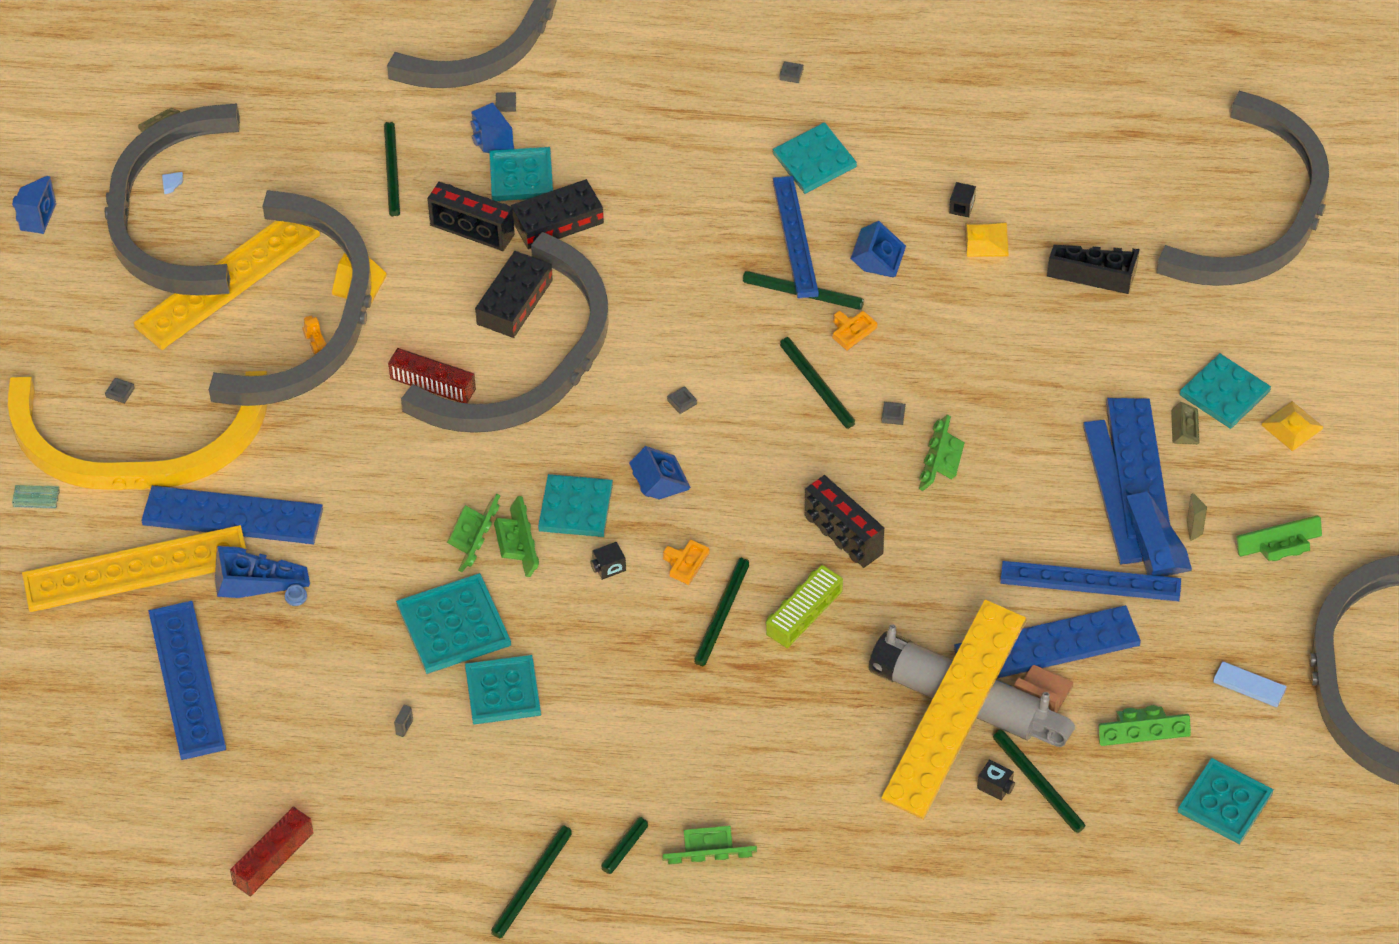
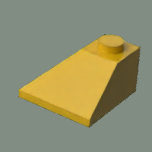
(986, 239)
(344, 276)
(1292, 426)

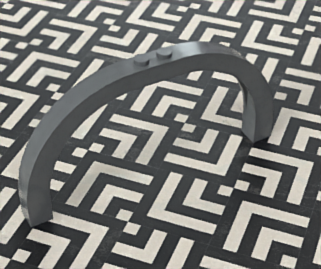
(478, 68)
(152, 141)
(1254, 266)
(310, 374)
(524, 408)
(1347, 734)

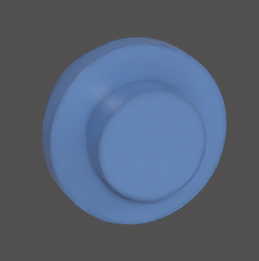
(295, 595)

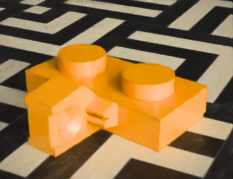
(852, 329)
(312, 331)
(686, 561)

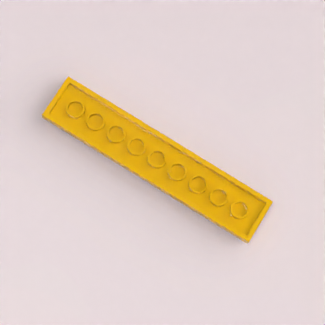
(245, 266)
(127, 569)
(953, 709)

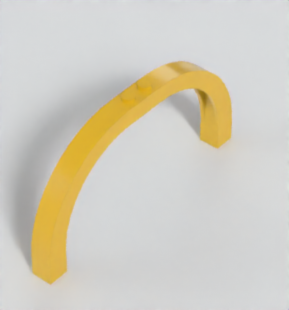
(129, 474)

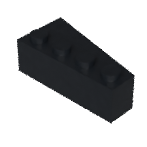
(1094, 266)

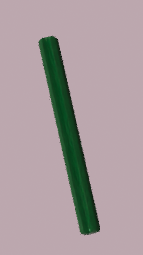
(391, 168)
(789, 287)
(817, 383)
(721, 612)
(1039, 781)
(531, 882)

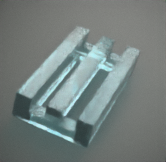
(35, 500)

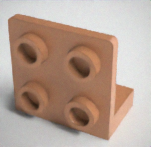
(1040, 680)

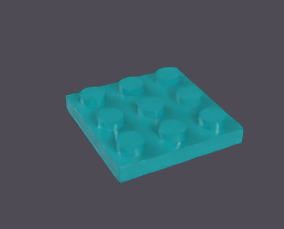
(814, 158)
(520, 173)
(1225, 391)
(575, 505)
(502, 689)
(1225, 801)

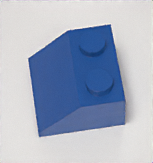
(491, 129)
(35, 205)
(878, 250)
(658, 473)

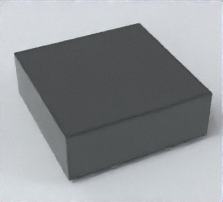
(791, 72)
(506, 101)
(119, 390)
(682, 400)
(893, 413)
(403, 721)

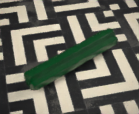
(624, 845)

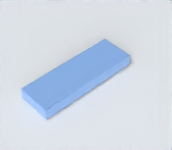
(1249, 684)

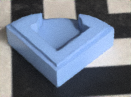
(171, 181)

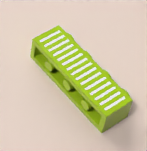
(804, 606)

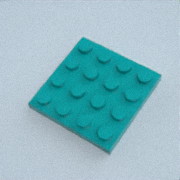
(453, 623)

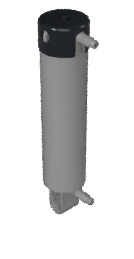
(1004, 707)

